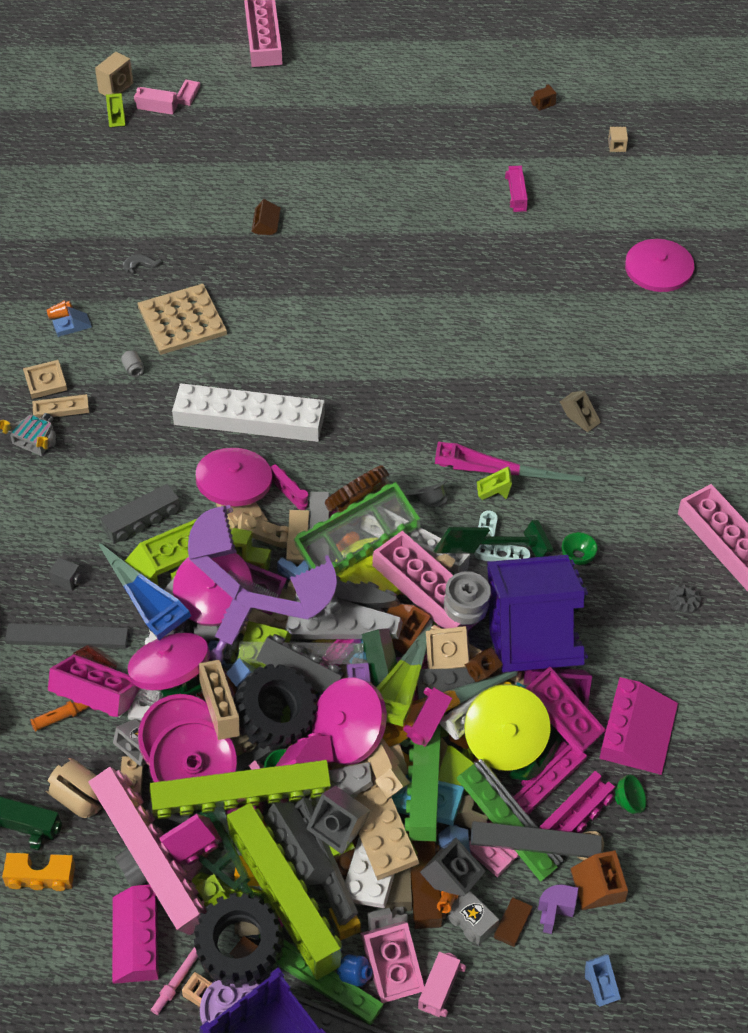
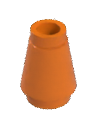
(59, 310)

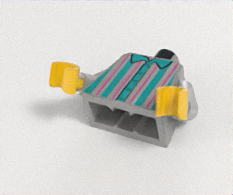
(31, 433)

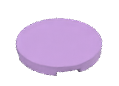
(219, 998)

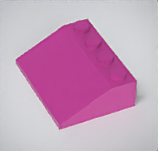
(638, 727)

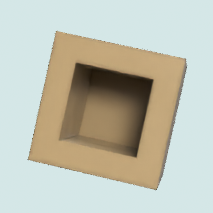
(618, 139)

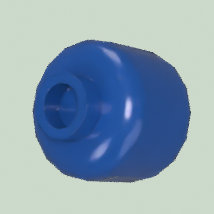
(354, 970)

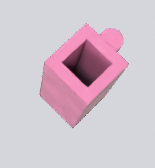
(156, 100)
(440, 984)

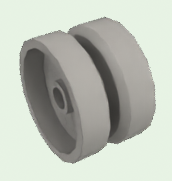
(467, 597)

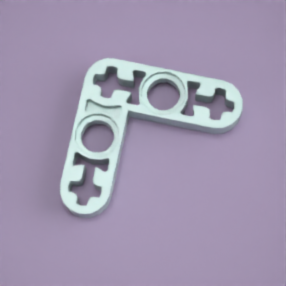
(487, 556)

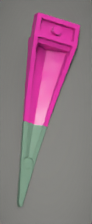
(470, 460)

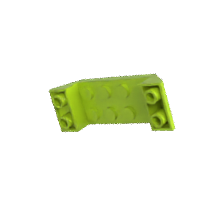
(161, 552)

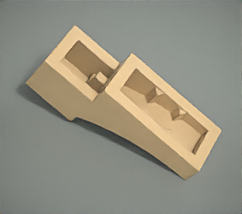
(297, 523)
(386, 770)

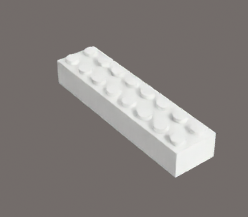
(248, 412)

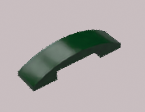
(537, 766)

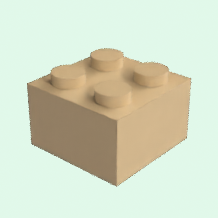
(114, 74)

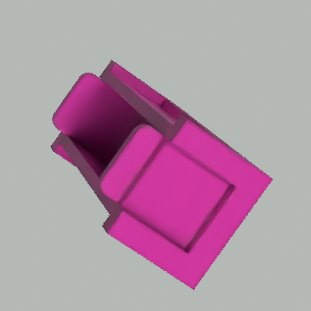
(517, 188)

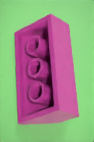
(92, 685)
(135, 935)

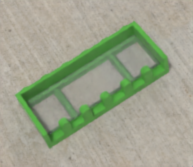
(358, 529)

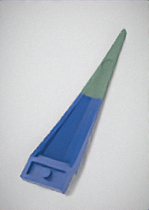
(156, 606)

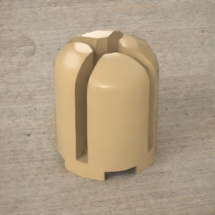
(62, 788)

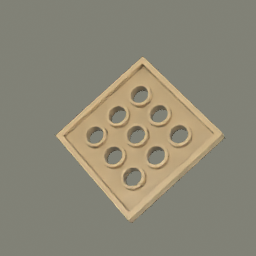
(176, 326)

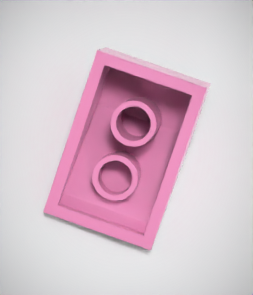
(393, 961)

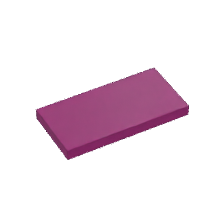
(566, 711)

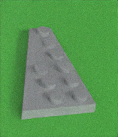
(342, 621)

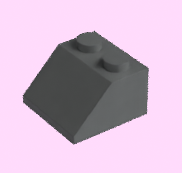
(337, 819)
(453, 869)

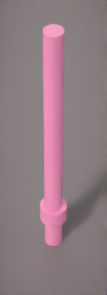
(168, 991)

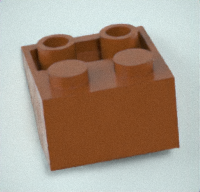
(413, 623)
(599, 881)

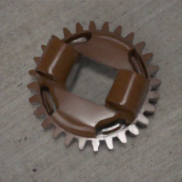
(357, 489)

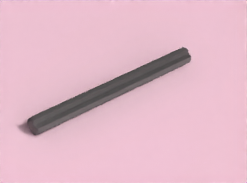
(511, 801)

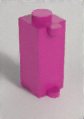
(428, 717)

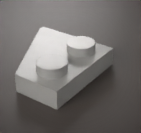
(352, 778)

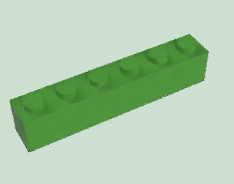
(423, 789)

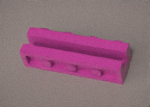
(581, 806)

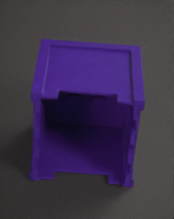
(534, 612)
(265, 1010)

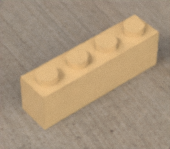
(219, 699)

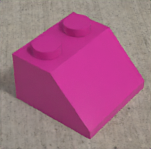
(308, 750)
(191, 839)

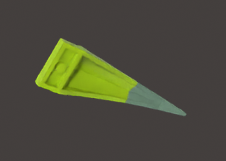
(401, 683)

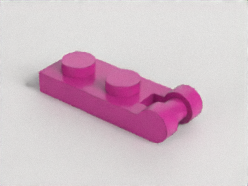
(289, 488)

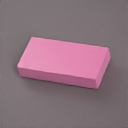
(188, 92)

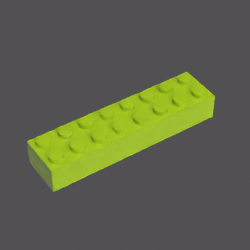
(239, 788)
(285, 891)

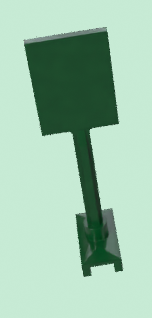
(468, 539)

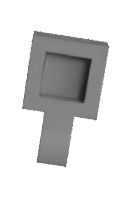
(385, 917)

